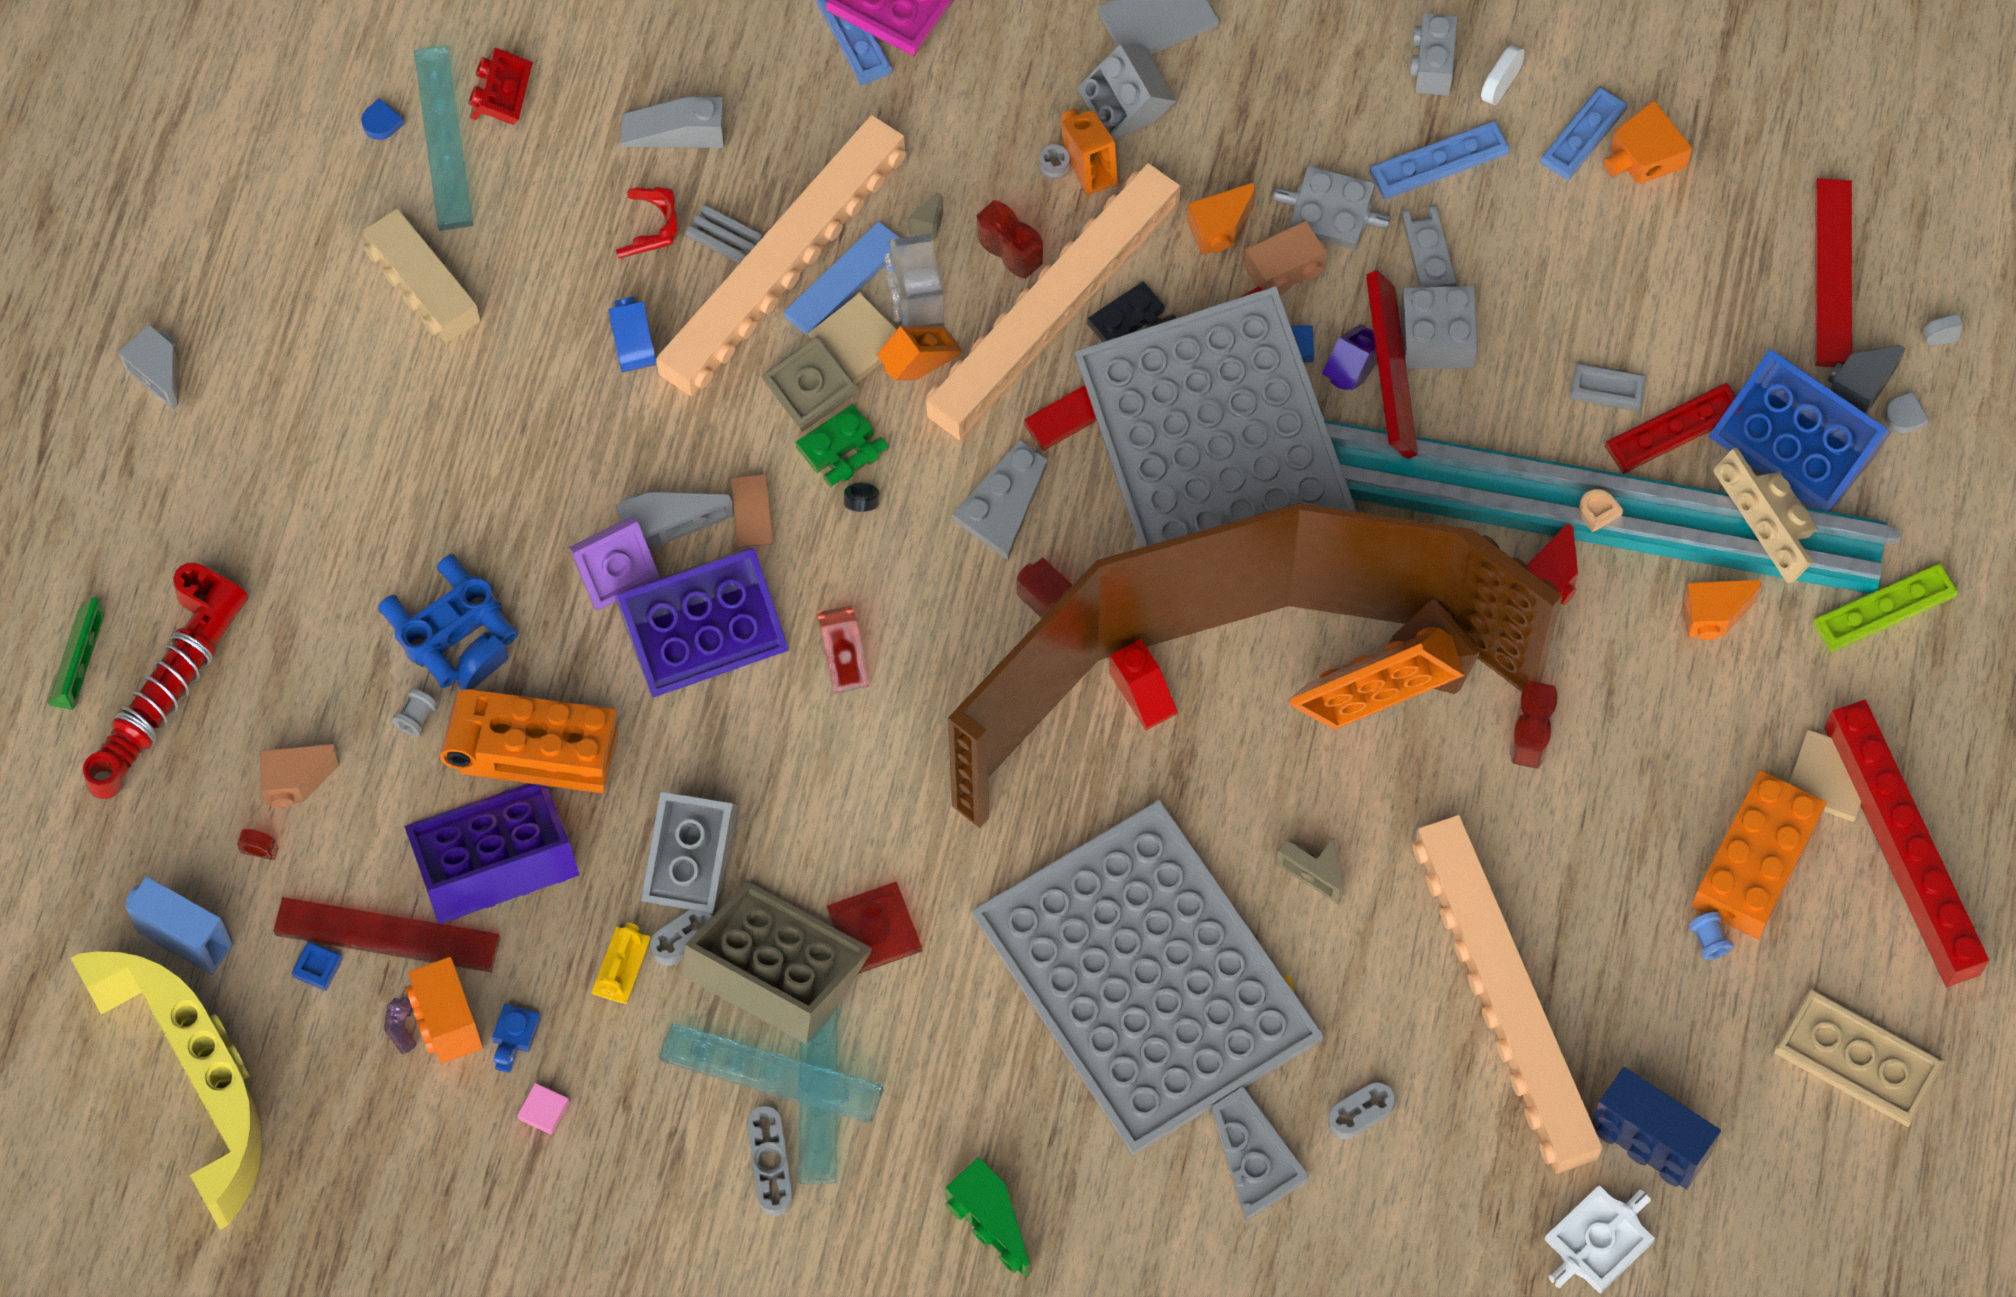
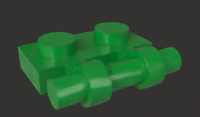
(836, 438)

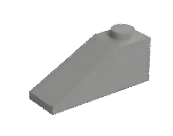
(676, 124)
(674, 515)

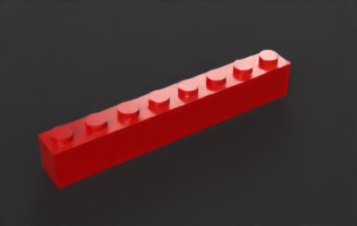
(1907, 844)

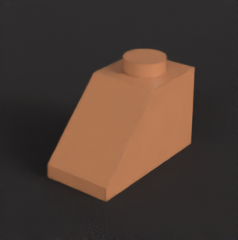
(295, 773)

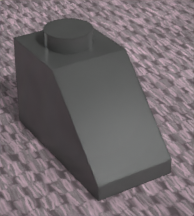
(1865, 375)

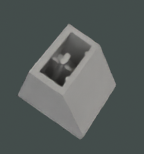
(1126, 91)

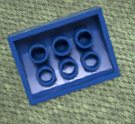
(1800, 431)

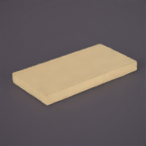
(1859, 1057)

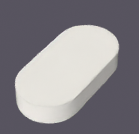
(1502, 74)

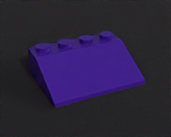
(701, 622)
(491, 851)

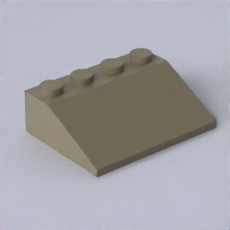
(774, 961)

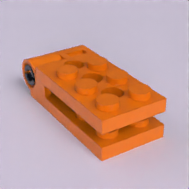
(531, 740)

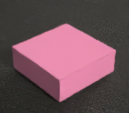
(543, 1109)

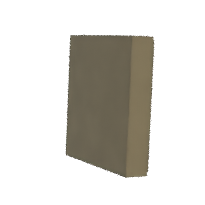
(810, 383)

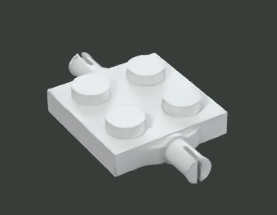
(1599, 1239)

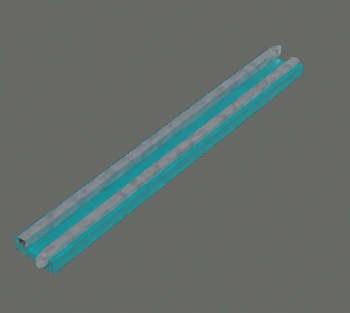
(1547, 495)

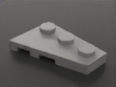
(1001, 500)
(1255, 1154)

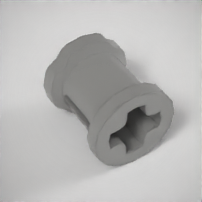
(414, 712)

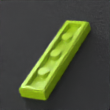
(1885, 607)

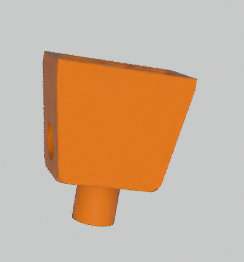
(1087, 135)
(1648, 146)

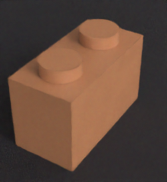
(1286, 258)

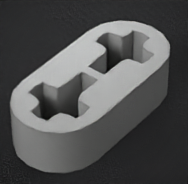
(672, 932)
(1357, 1103)

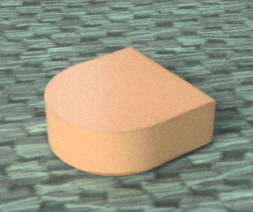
(1598, 509)

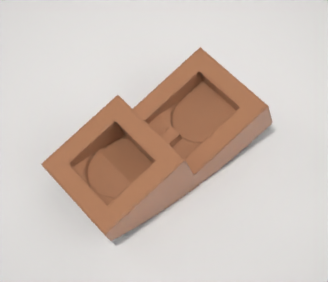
(752, 511)

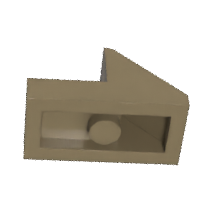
(1320, 873)

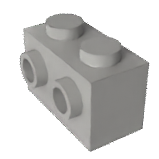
(1436, 54)

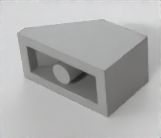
(153, 363)

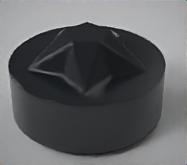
(861, 497)

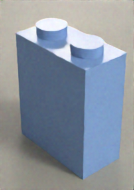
(178, 925)

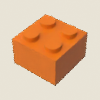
(442, 1011)

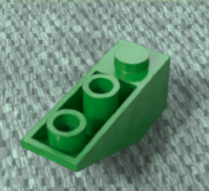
(986, 1205)

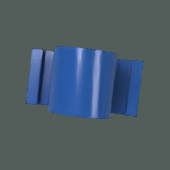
(631, 334)

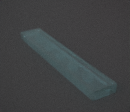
(443, 138)
(771, 1073)
(817, 1126)

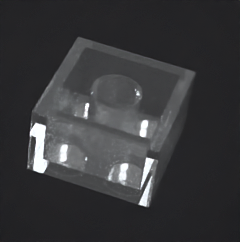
(914, 281)

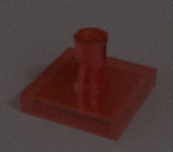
(878, 921)

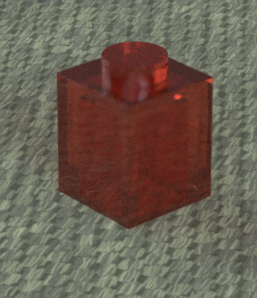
(1041, 586)

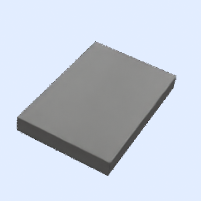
(1156, 22)

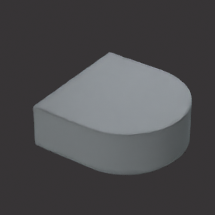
(1943, 330)
(1905, 414)

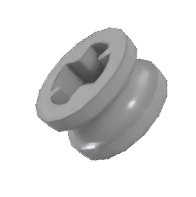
(1062, 156)

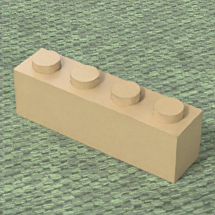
(420, 276)

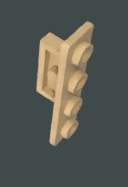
(1770, 512)

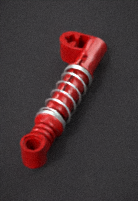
(189, 651)

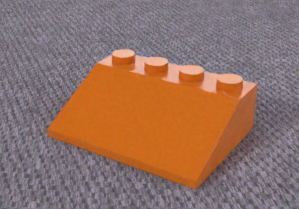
(1381, 679)

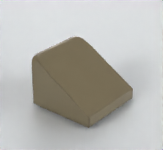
(927, 217)

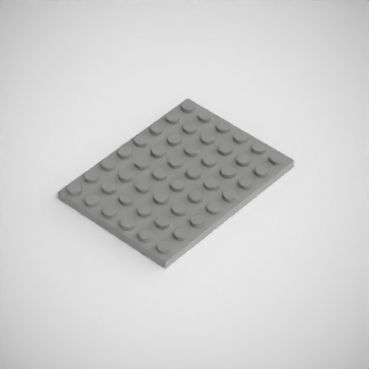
(1212, 419)
(1146, 977)

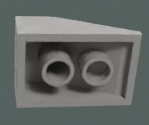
(689, 852)

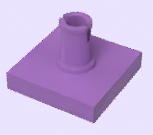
(613, 561)

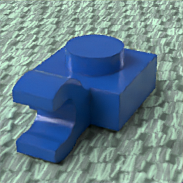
(513, 1033)

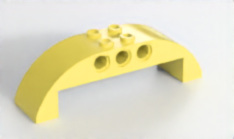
(207, 1060)

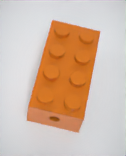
(1759, 854)

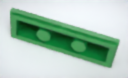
(77, 655)

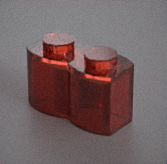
(1009, 239)
(1533, 724)

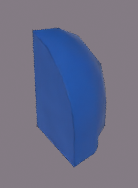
(480, 661)

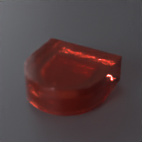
(257, 844)

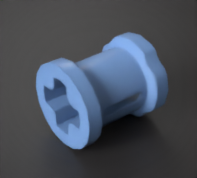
(1711, 936)

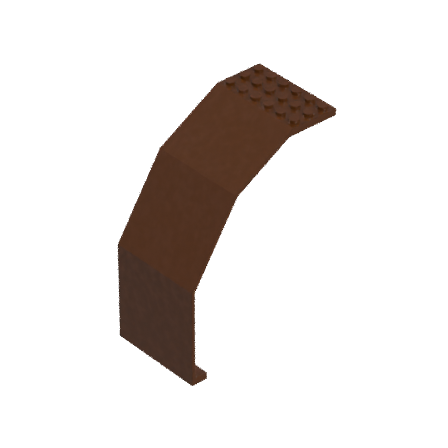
(1238, 571)

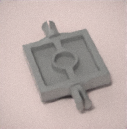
(1333, 206)

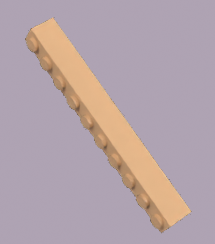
(781, 256)
(1052, 301)
(1507, 995)

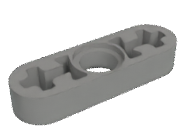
(755, 1137)

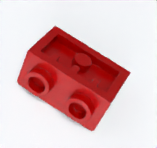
(500, 86)

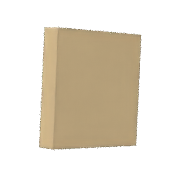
(855, 336)
(1825, 776)

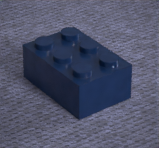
(1654, 1129)

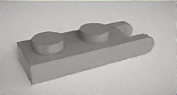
(1428, 250)

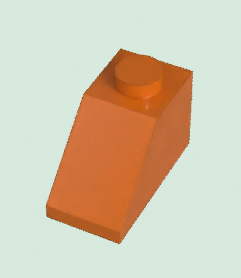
(1220, 218)
(917, 351)
(1717, 606)

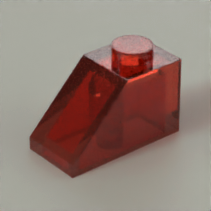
(843, 649)

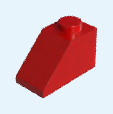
(1558, 563)
(1142, 684)

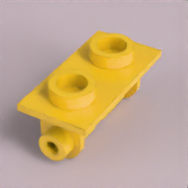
(621, 964)

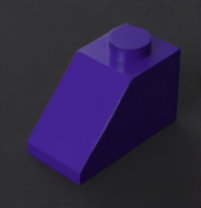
(1352, 358)

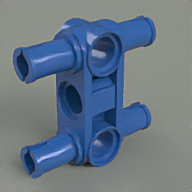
(447, 620)

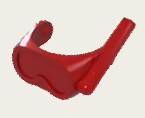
(664, 200)

